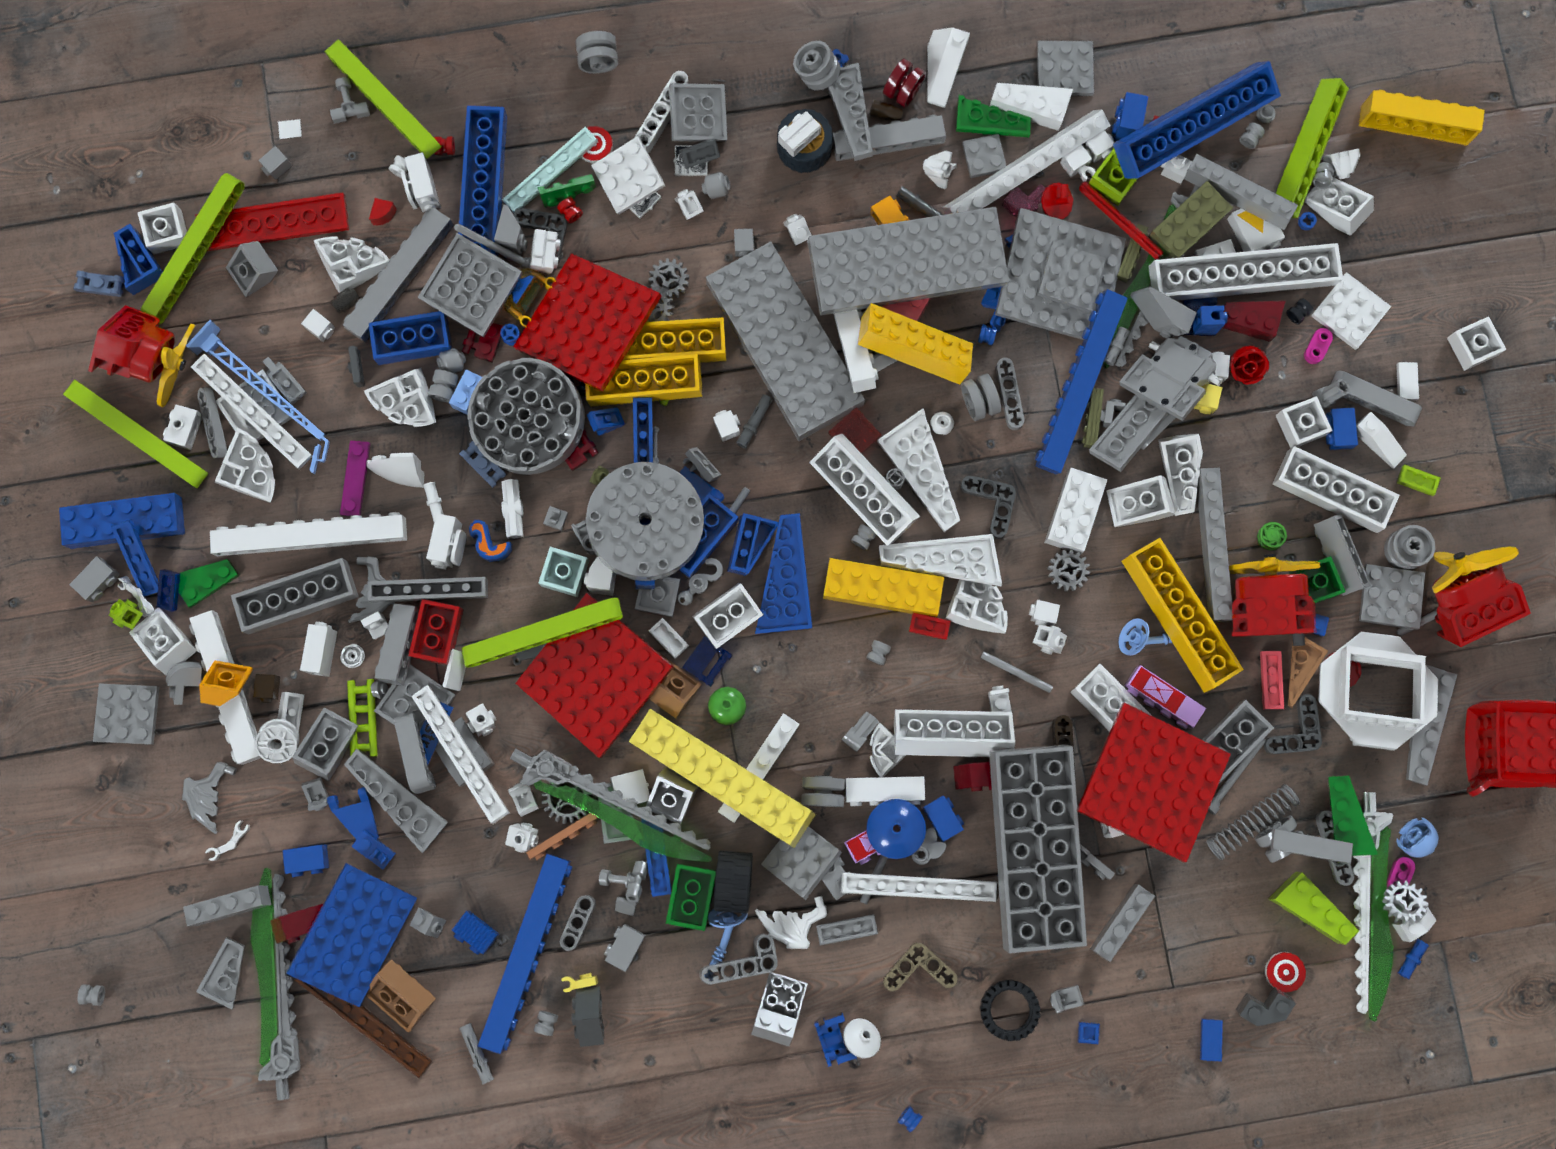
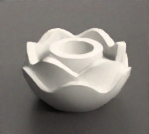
(940, 428)
(348, 651)

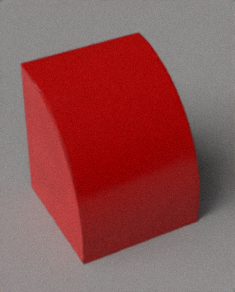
(382, 212)

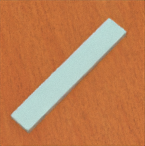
(550, 169)

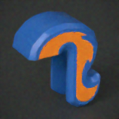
(484, 543)

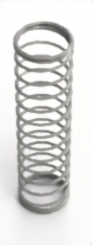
(1213, 846)

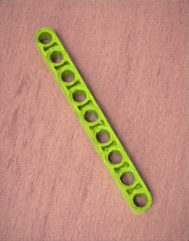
(382, 99)
(193, 247)
(135, 434)
(542, 632)

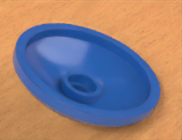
(891, 843)

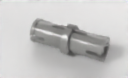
(1116, 346)

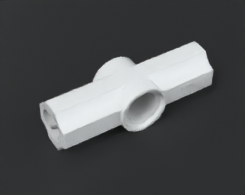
(512, 509)

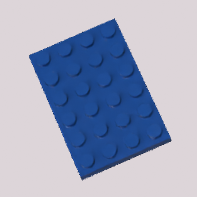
(351, 935)

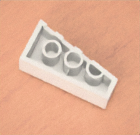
(1041, 103)

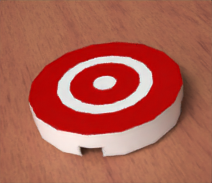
(602, 148)
(1285, 971)

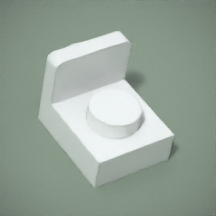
(689, 203)
(375, 624)
(999, 699)

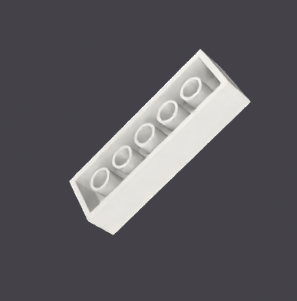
(864, 489)
(1336, 489)
(952, 732)

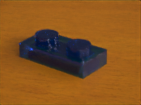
(168, 590)

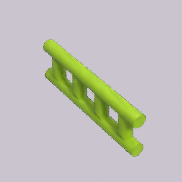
(353, 709)

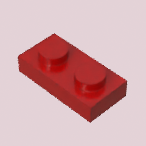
(929, 626)

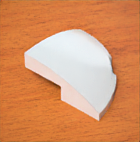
(883, 750)

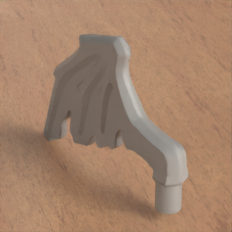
(373, 575)
(201, 796)

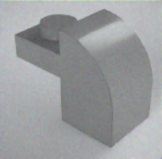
(182, 675)

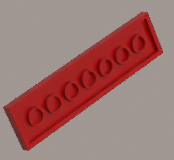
(283, 221)

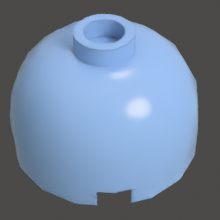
(1418, 838)

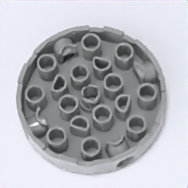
(541, 439)
(649, 493)

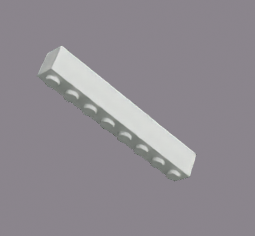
(235, 713)

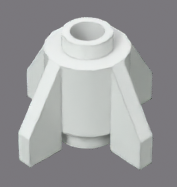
(1344, 162)
(938, 168)

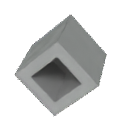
(274, 163)
(743, 242)

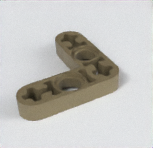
(923, 962)

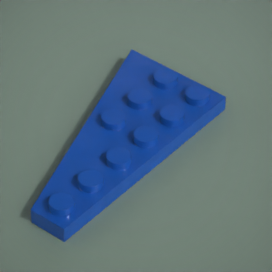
(786, 589)

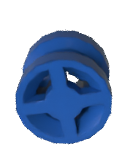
(510, 330)
(987, 334)
(909, 1119)

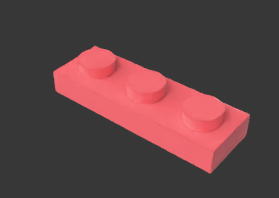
(1272, 680)

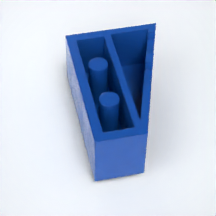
(137, 261)
(750, 540)

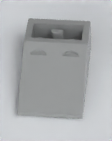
(779, 1009)

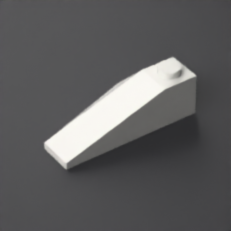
(944, 58)
(1181, 464)

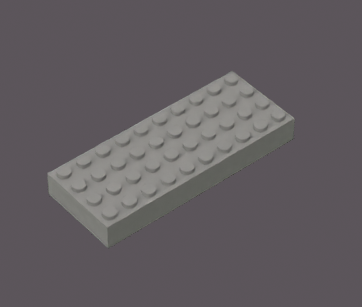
(908, 260)
(784, 341)
(1038, 848)

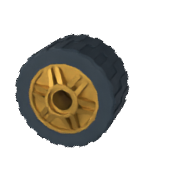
(815, 153)

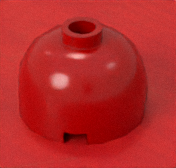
(1249, 365)

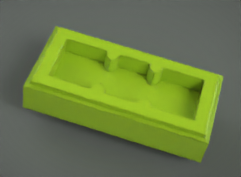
(1418, 480)

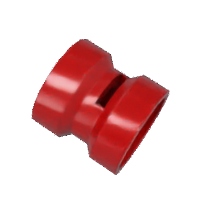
(447, 145)
(570, 210)

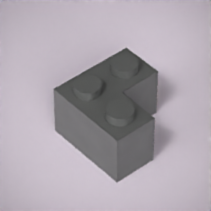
(588, 1016)

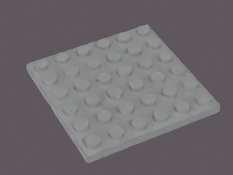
(1026, 264)

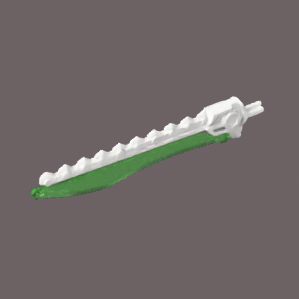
(1380, 938)

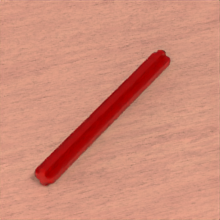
(1116, 216)

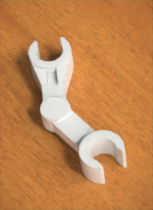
(144, 606)
(232, 844)

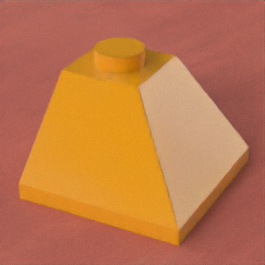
(223, 682)

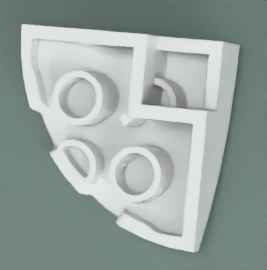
(350, 261)
(404, 399)
(247, 468)
(399, 468)
(978, 607)

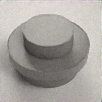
(1266, 114)
(379, 689)

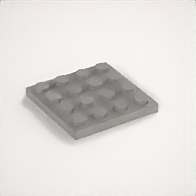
(470, 285)

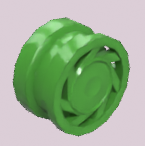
(1272, 536)

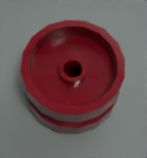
(904, 82)

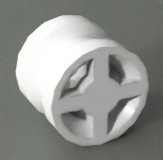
(398, 166)

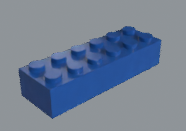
(151, 515)

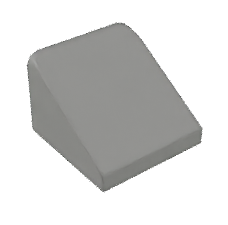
(625, 906)

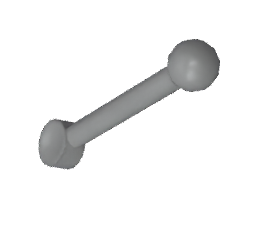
(655, 431)

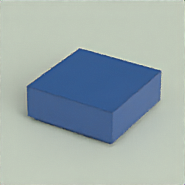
(1088, 1033)

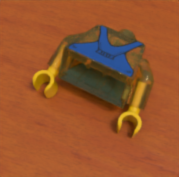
(525, 293)

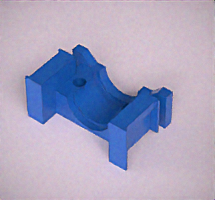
(833, 1041)

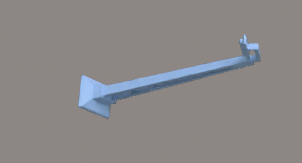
(208, 341)

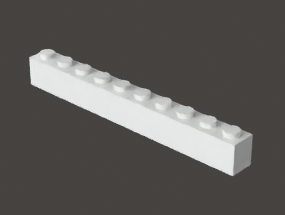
(1030, 163)
(308, 535)

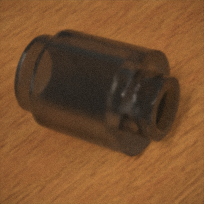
(345, 300)

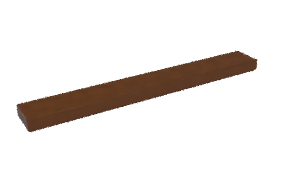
(374, 1030)

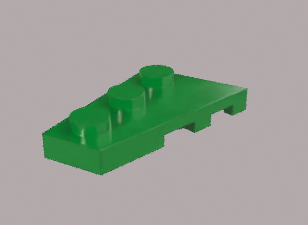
(559, 192)
(205, 580)

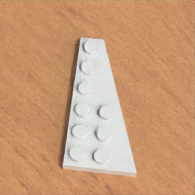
(915, 453)
(958, 558)

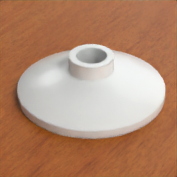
(857, 1043)

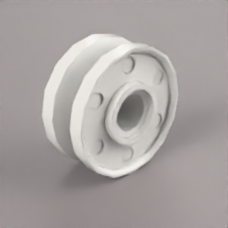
(273, 751)

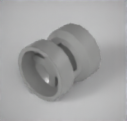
(1253, 133)
(1323, 177)
(895, 482)
(864, 535)
(878, 652)
(91, 995)
(545, 1023)

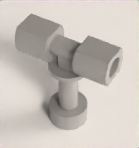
(348, 107)
(631, 880)

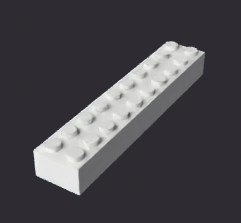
(1247, 272)

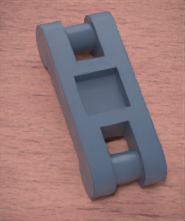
(99, 284)
(482, 465)

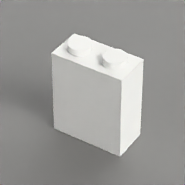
(318, 649)

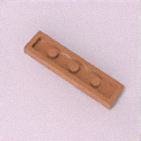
(556, 841)

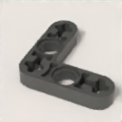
(525, 223)
(1000, 500)
(1305, 732)

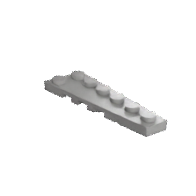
(851, 110)
(1425, 742)
(409, 812)

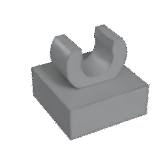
(555, 518)

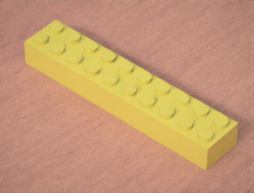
(722, 778)

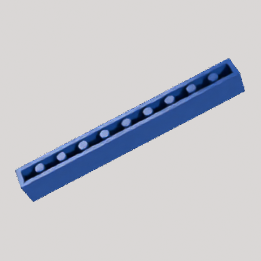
(1080, 382)
(643, 451)
(524, 954)

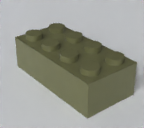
(1190, 221)

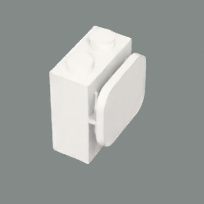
(419, 183)
(446, 542)

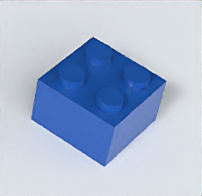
(1129, 115)

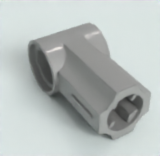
(1329, 394)
(858, 734)

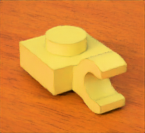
(584, 981)

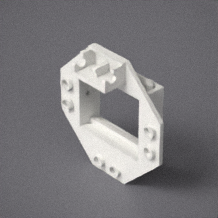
(1370, 728)

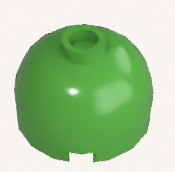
(727, 705)

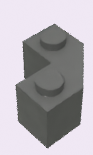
(1273, 1010)

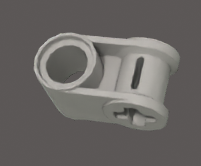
(581, 532)

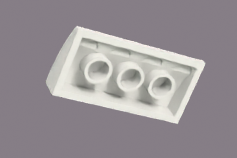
(1103, 696)

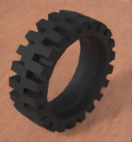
(1034, 1010)

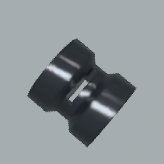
(1301, 310)

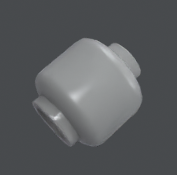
(716, 185)
(451, 360)

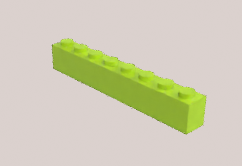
(1312, 141)

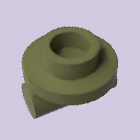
(598, 475)

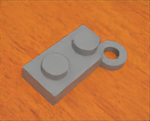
(1100, 869)

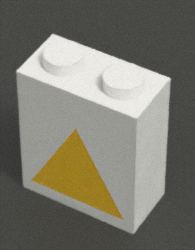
(1254, 232)

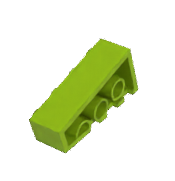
(1311, 906)

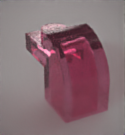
(1018, 199)

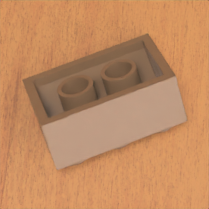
(675, 690)
(400, 995)

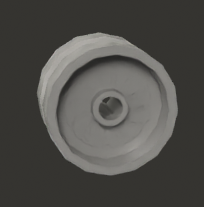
(596, 52)
(816, 65)
(981, 397)
(1409, 547)
(823, 790)
(1264, 838)

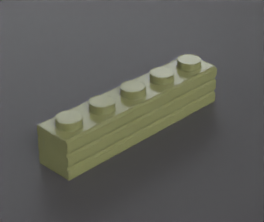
(1132, 253)
(1093, 418)

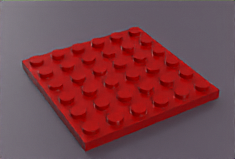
(587, 321)
(595, 680)
(1153, 782)

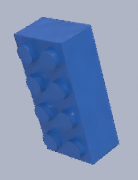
(409, 337)
(717, 525)

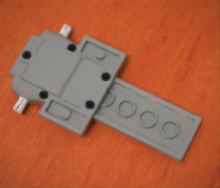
(1161, 387)

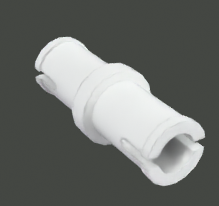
(433, 499)

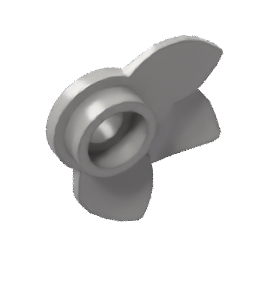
(930, 847)

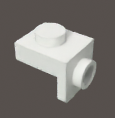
(797, 228)
(523, 799)

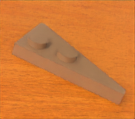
(1303, 665)

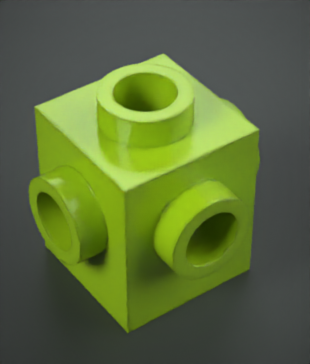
(125, 613)

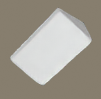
(455, 671)
(291, 708)

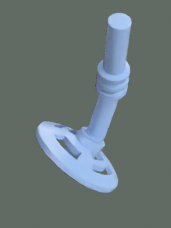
(1137, 637)
(728, 921)

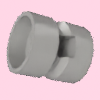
(443, 385)

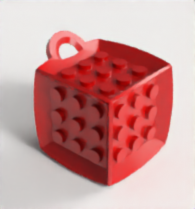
(1510, 744)

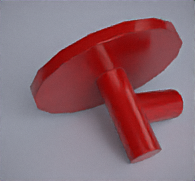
(1057, 200)

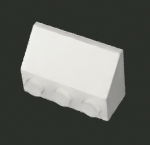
(727, 615)

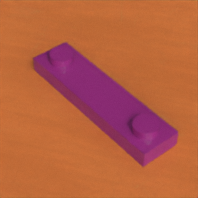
(355, 478)

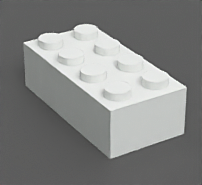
(1075, 511)

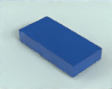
(1211, 1040)

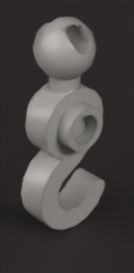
(699, 582)

